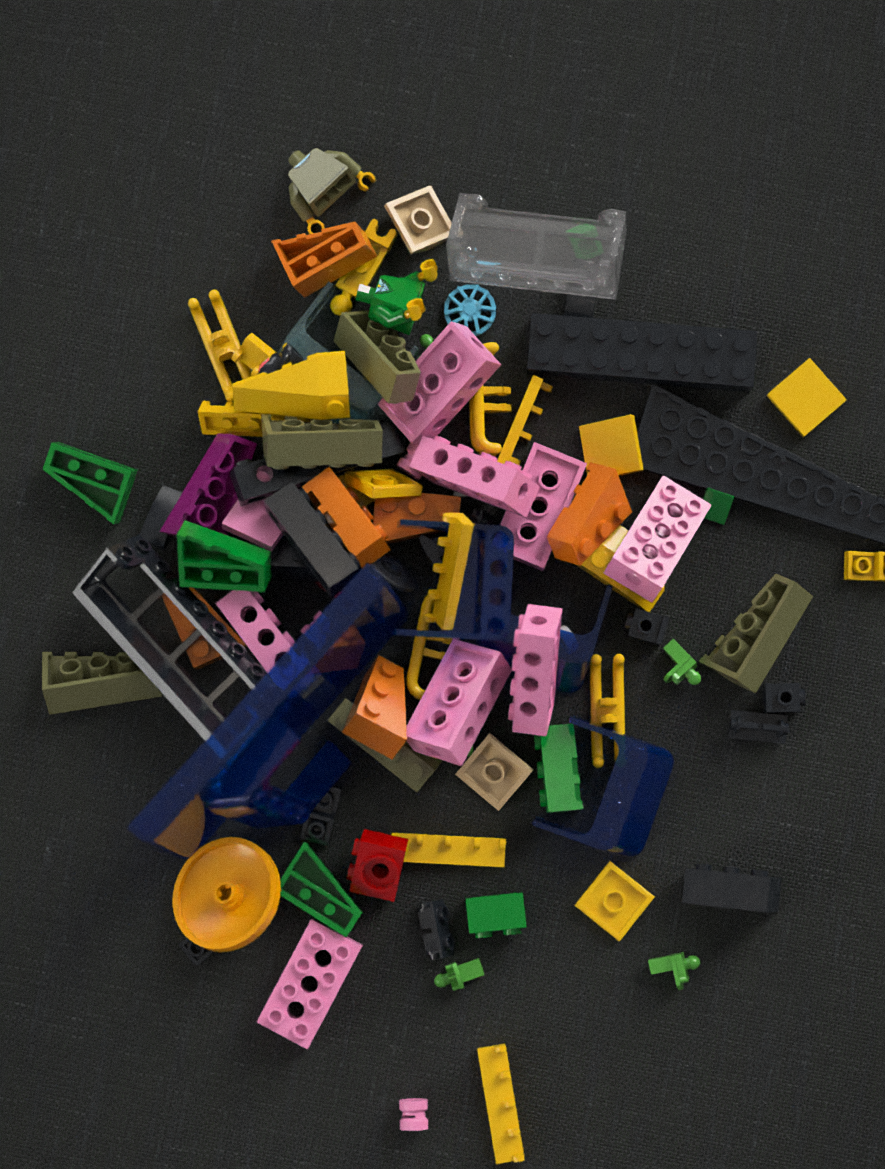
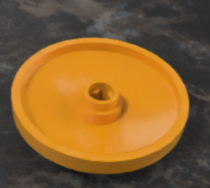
(226, 894)

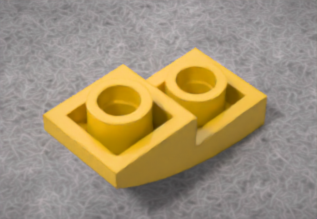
(864, 566)

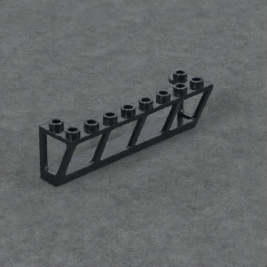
(147, 650)

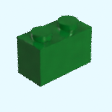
(496, 913)

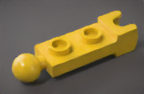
(365, 273)

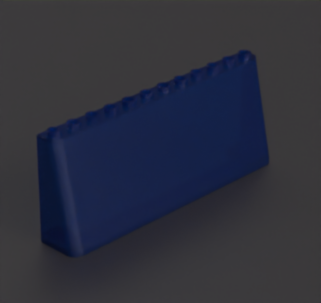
(293, 690)

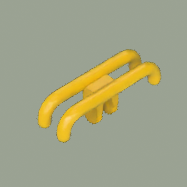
(220, 344)
(478, 408)
(419, 651)
(606, 709)

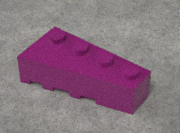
(210, 490)

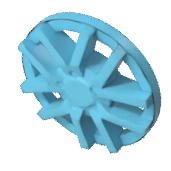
(470, 309)

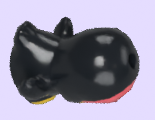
(276, 360)

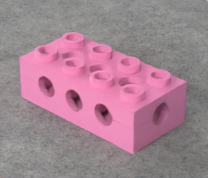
(449, 377)
(568, 474)
(475, 475)
(657, 539)
(235, 607)
(535, 669)
(457, 702)
(290, 986)

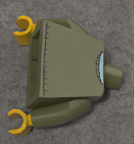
(320, 181)

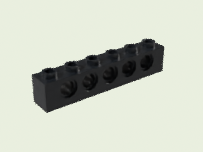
(251, 489)

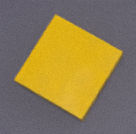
(806, 397)
(612, 444)
(382, 483)
(614, 901)

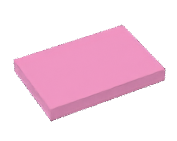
(253, 522)

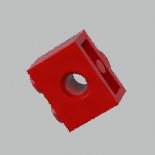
(366, 875)

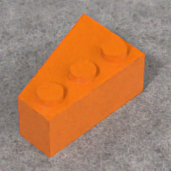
(323, 256)
(424, 507)
(591, 517)
(347, 518)
(201, 652)
(379, 709)

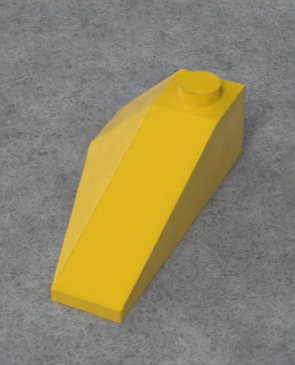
(302, 390)

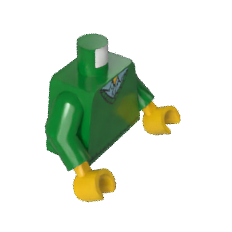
(398, 300)

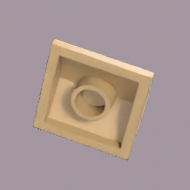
(420, 219)
(494, 771)

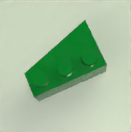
(94, 479)
(220, 561)
(558, 769)
(318, 892)

